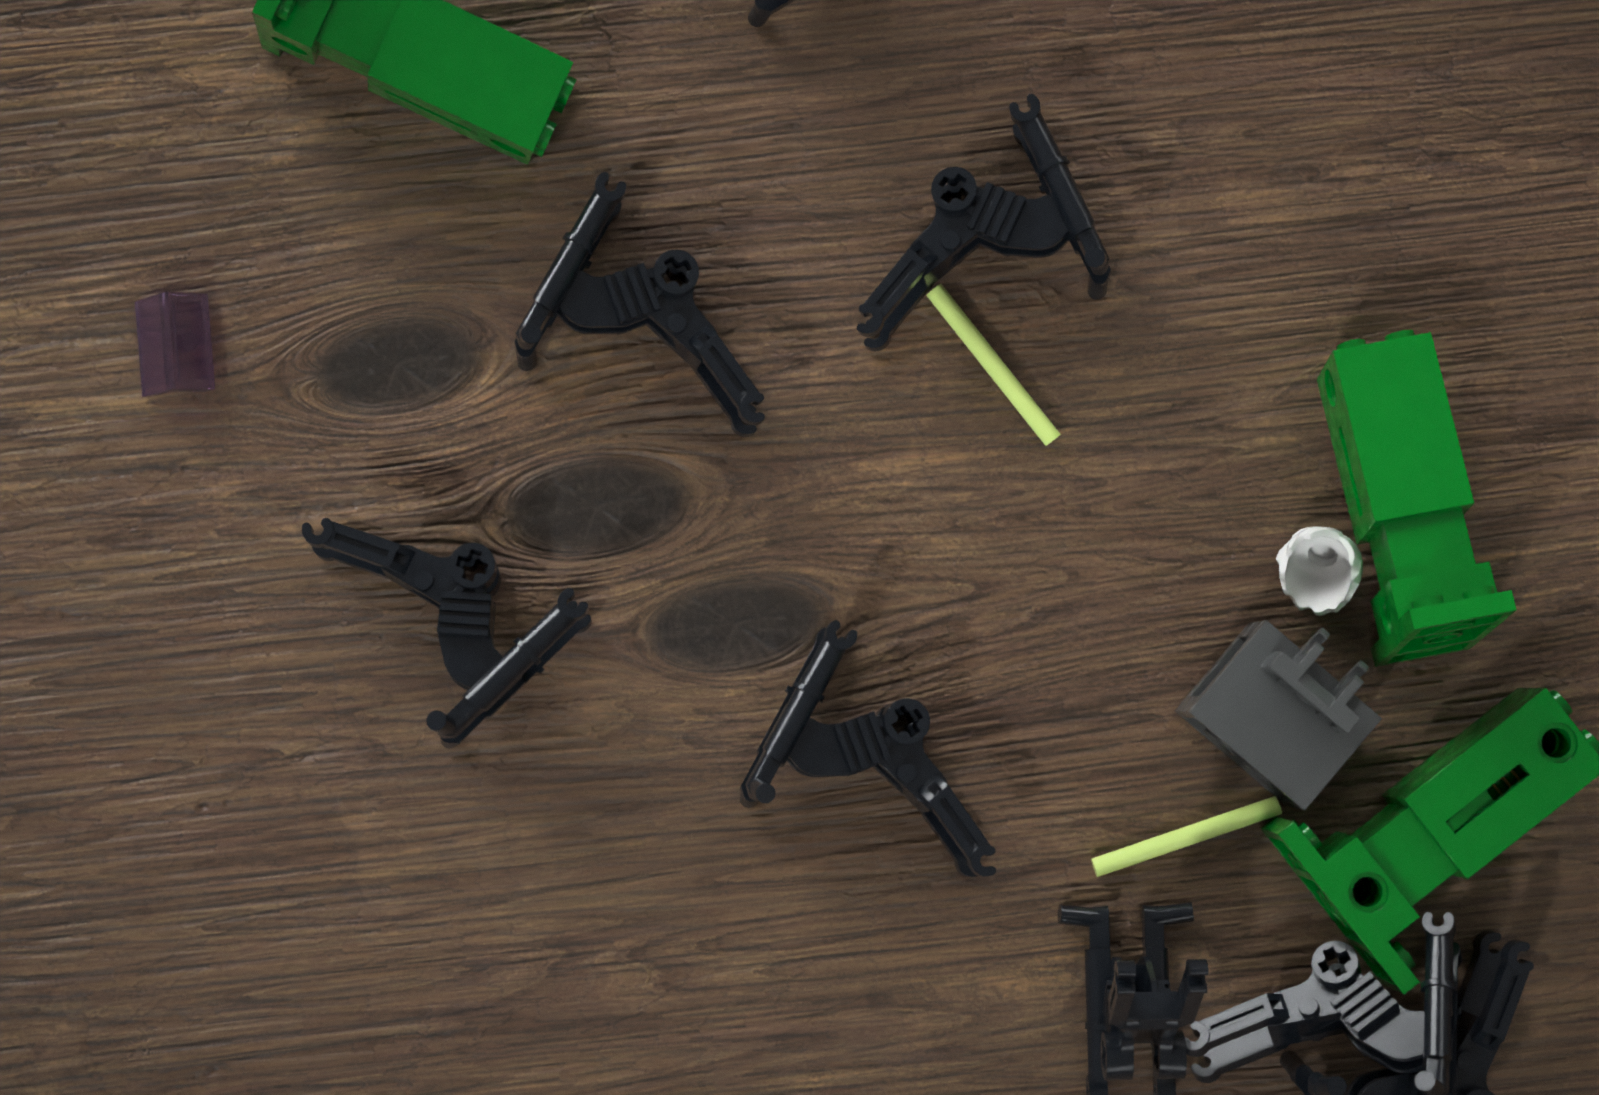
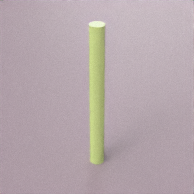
(993, 364)
(1186, 836)

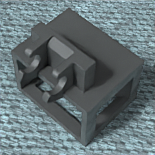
(1280, 712)

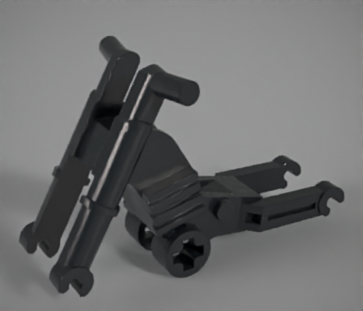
(994, 221)
(634, 300)
(463, 621)
(858, 745)
(1134, 1001)
(1345, 1002)
(1487, 1008)

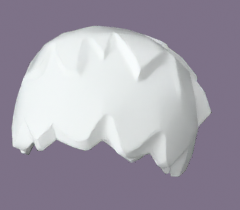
(1320, 569)

